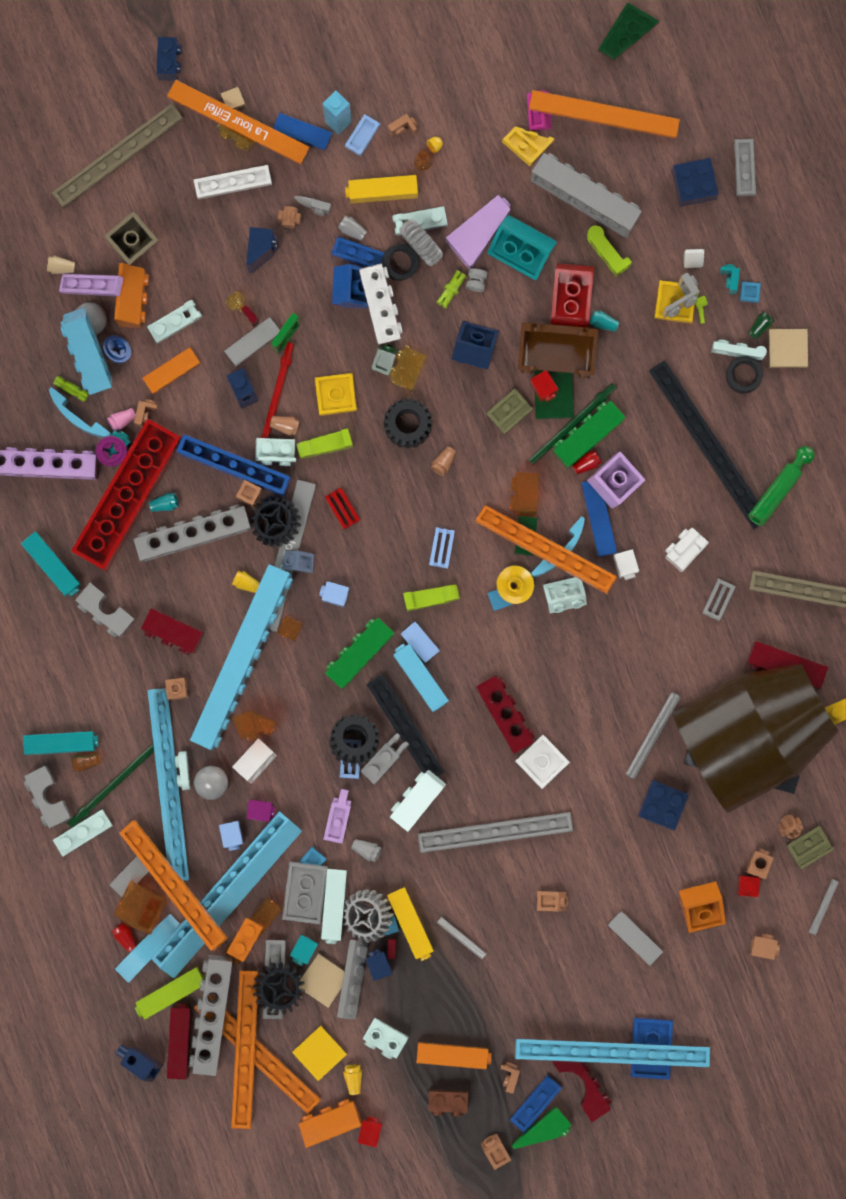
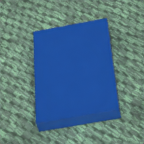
(651, 1033)

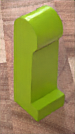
(607, 252)
(325, 444)
(431, 597)

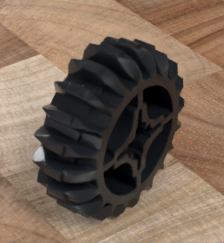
(272, 528)
(275, 997)

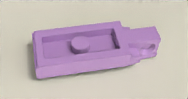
(338, 818)

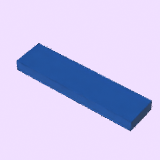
(599, 521)

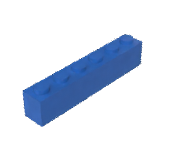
(233, 465)

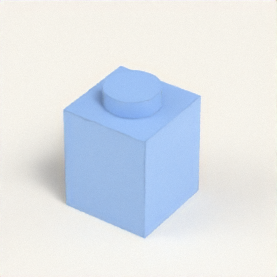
(334, 594)
(231, 835)

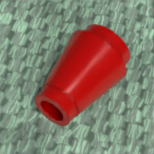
(587, 462)
(124, 937)

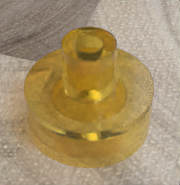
(235, 301)

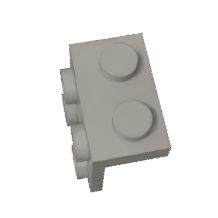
(688, 286)

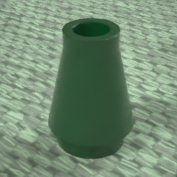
(761, 325)

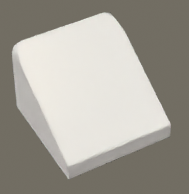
(693, 258)

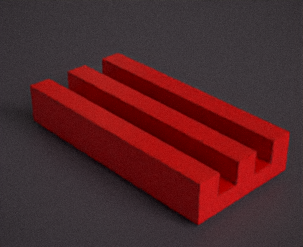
(334, 495)

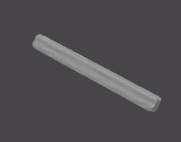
(652, 735)

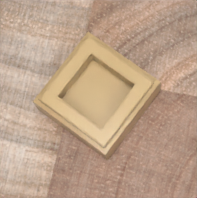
(233, 98)

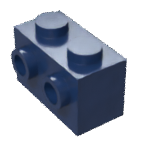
(167, 58)

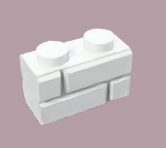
(686, 549)

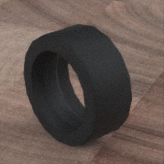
(412, 255)
(758, 374)

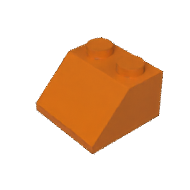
(702, 907)

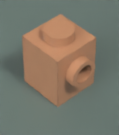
(764, 947)

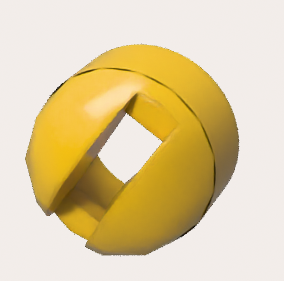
(435, 144)

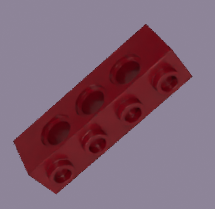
(515, 743)

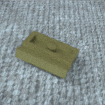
(509, 411)
(809, 847)

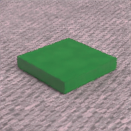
(285, 333)

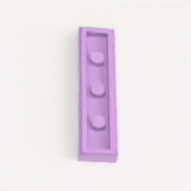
(91, 284)

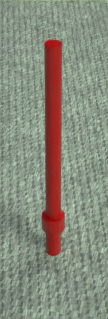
(285, 362)

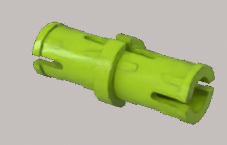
(451, 289)

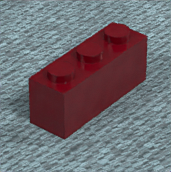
(172, 632)

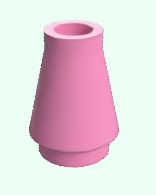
(119, 420)

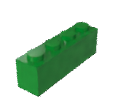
(589, 434)
(360, 653)

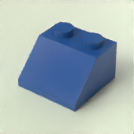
(348, 287)

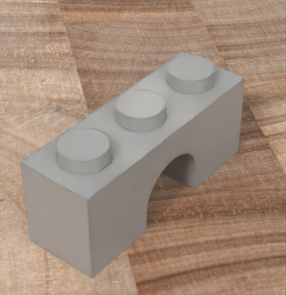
(91, 601)
(38, 783)

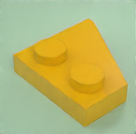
(527, 144)

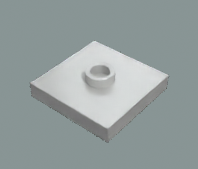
(542, 761)

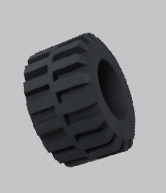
(403, 407)
(360, 726)

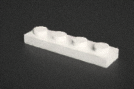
(232, 182)

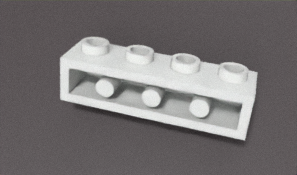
(380, 304)

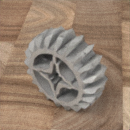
(421, 242)
(356, 905)

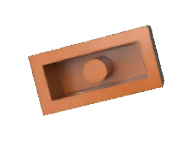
(245, 939)

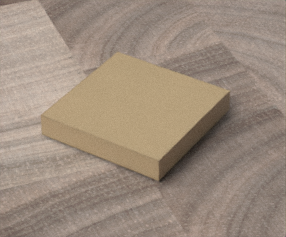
(788, 348)
(323, 980)

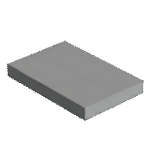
(304, 892)

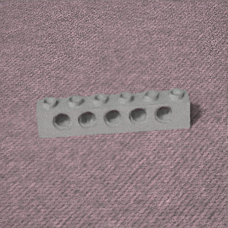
(240, 525)
(208, 1064)

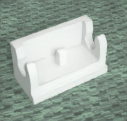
(254, 761)

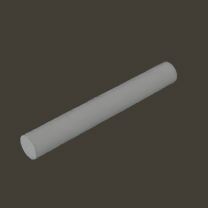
(823, 907)
(462, 938)

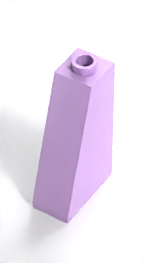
(478, 231)

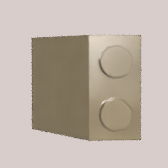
(130, 238)

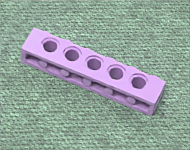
(86, 471)

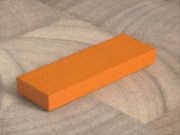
(171, 370)

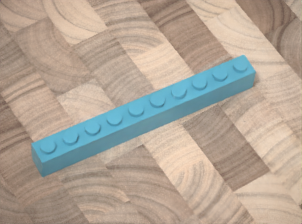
(241, 658)
(229, 891)

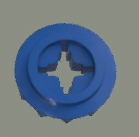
(119, 344)

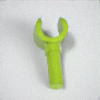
(700, 303)

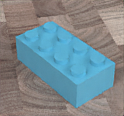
(87, 351)

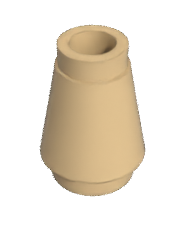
(59, 265)

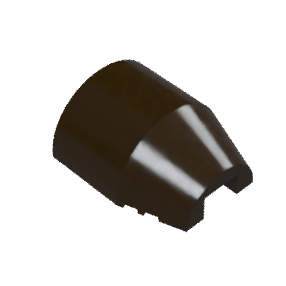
(755, 732)

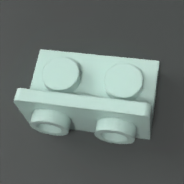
(275, 451)
(565, 595)

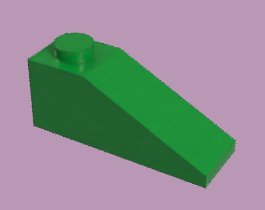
(546, 1128)

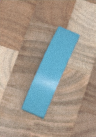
(60, 401)
(575, 531)
(147, 948)

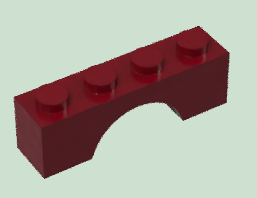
(593, 1103)

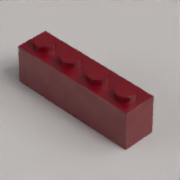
(768, 657)

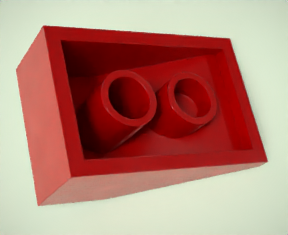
(572, 295)

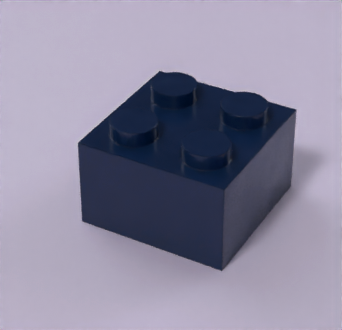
(695, 182)
(662, 805)

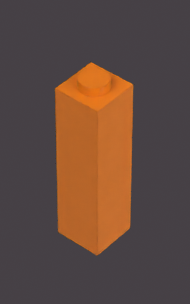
(453, 1055)

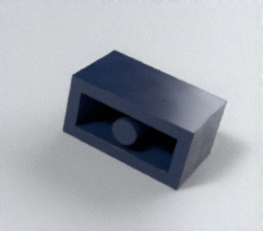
(378, 964)

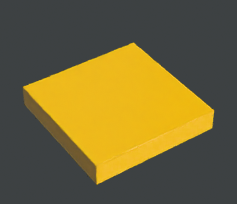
(668, 294)
(335, 394)
(319, 1053)

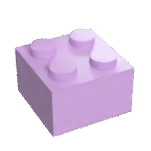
(616, 480)

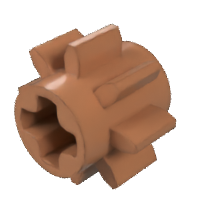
(289, 217)
(790, 826)

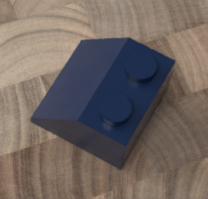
(260, 247)
(475, 345)

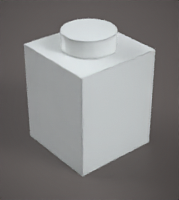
(626, 564)

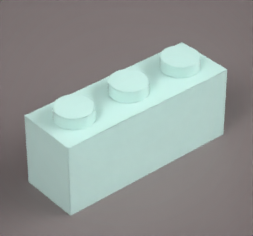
(417, 800)

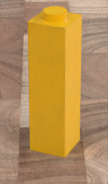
(382, 189)
(410, 924)

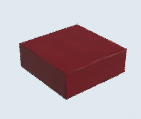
(250, 315)
(391, 948)

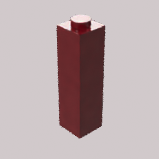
(179, 1041)

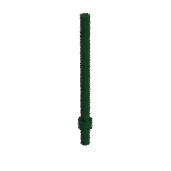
(600, 397)
(84, 811)

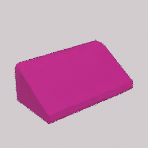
(538, 120)

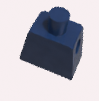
(242, 388)
(145, 1067)

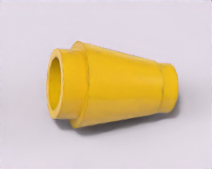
(245, 582)
(353, 1078)

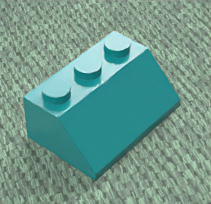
(521, 247)

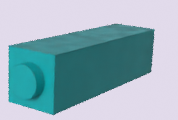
(51, 565)
(60, 743)

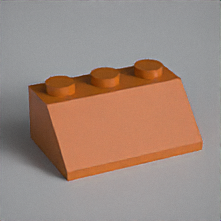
(132, 296)
(329, 1123)

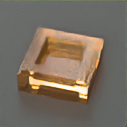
(290, 628)

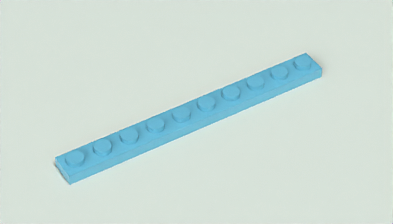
(167, 781)
(612, 1053)

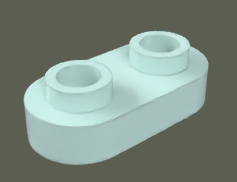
(183, 779)

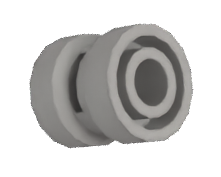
(476, 280)

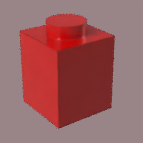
(544, 386)
(748, 886)
(370, 1131)

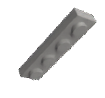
(273, 954)
(352, 979)

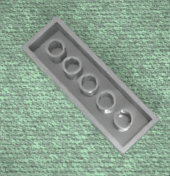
(586, 195)

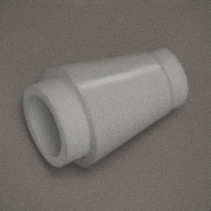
(352, 228)
(368, 850)

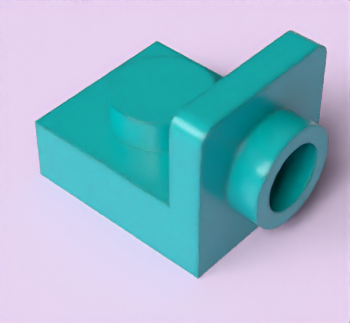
(732, 281)

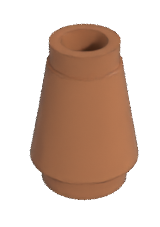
(284, 424)
(443, 461)

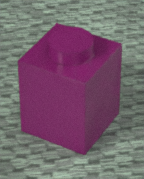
(260, 810)

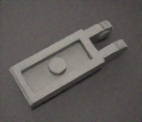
(383, 760)

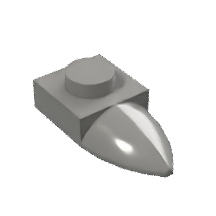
(319, 207)

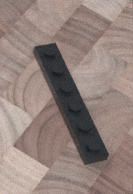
(404, 726)

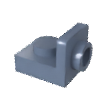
(298, 561)

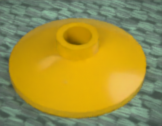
(523, 581)

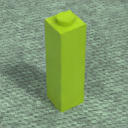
(169, 993)

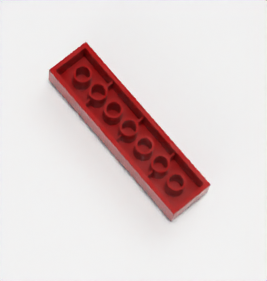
(126, 495)

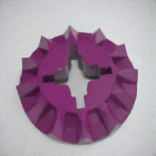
(107, 443)

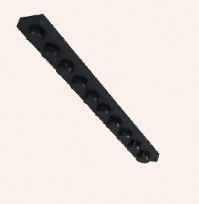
(704, 439)

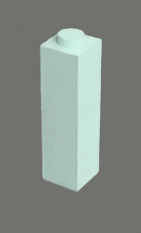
(334, 905)

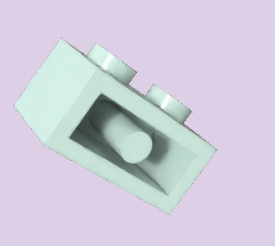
(385, 1038)

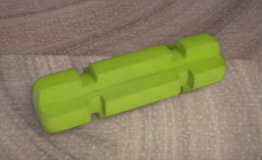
(71, 388)

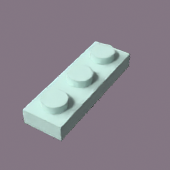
(82, 833)

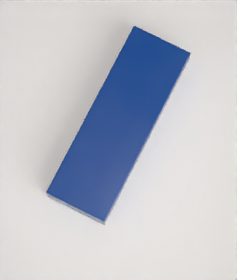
(303, 131)
(356, 253)
(535, 1103)

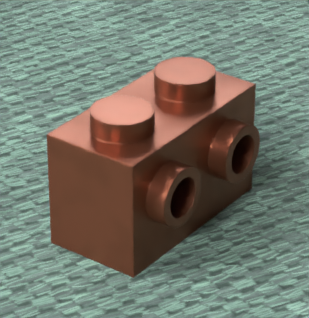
(448, 1101)

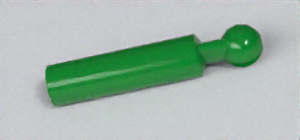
(780, 487)

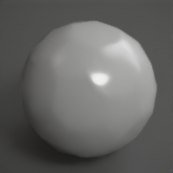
(96, 315)
(211, 782)

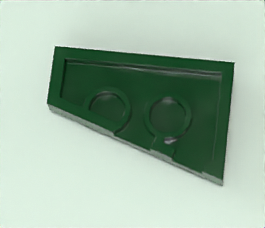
(626, 31)

